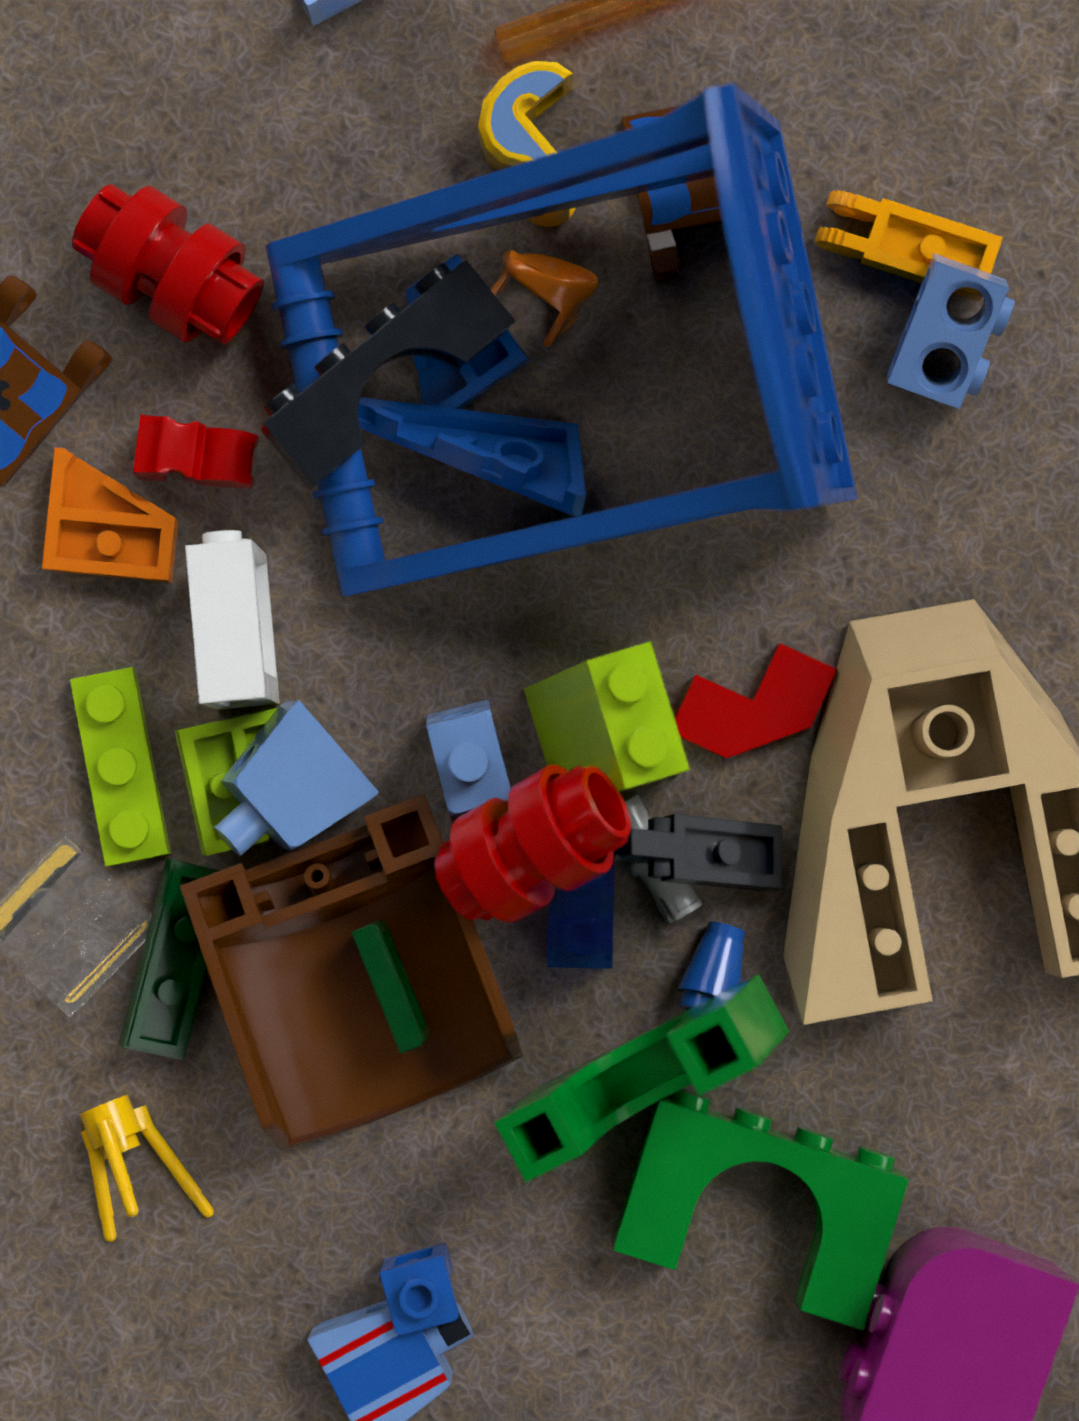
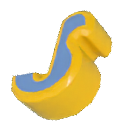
(508, 115)

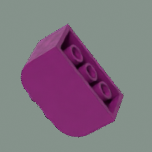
(957, 1333)

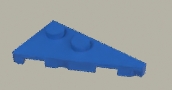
(514, 452)

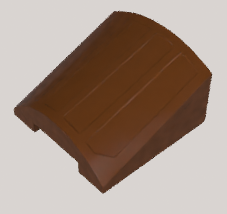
(301, 993)

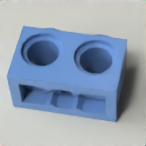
(933, 327)

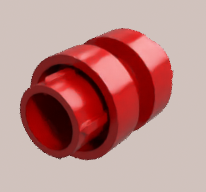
(145, 250)
(547, 836)

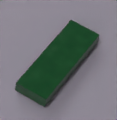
(169, 971)

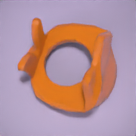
(552, 280)

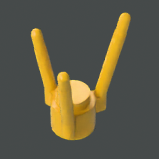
(109, 1133)

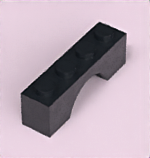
(447, 323)

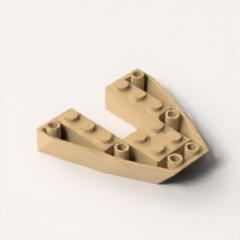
(918, 715)

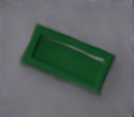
(392, 985)

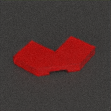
(781, 706)

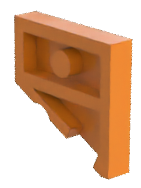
(104, 526)

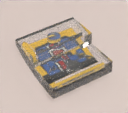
(69, 924)

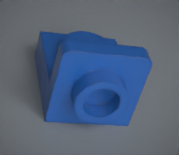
(419, 1289)

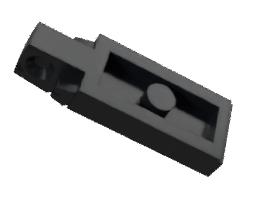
(708, 852)

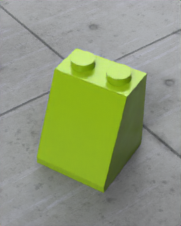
(609, 717)

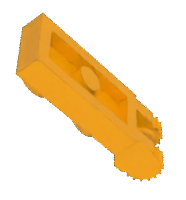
(906, 239)

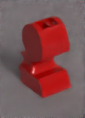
(195, 451)

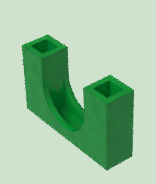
(695, 1047)
(852, 1197)

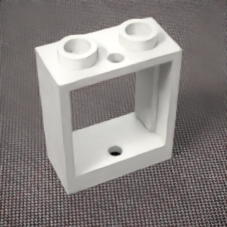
(232, 622)

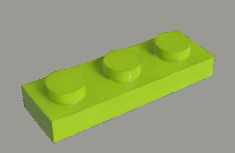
(120, 766)

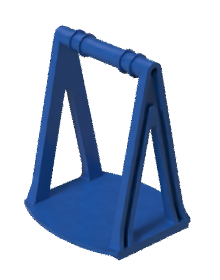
(707, 137)

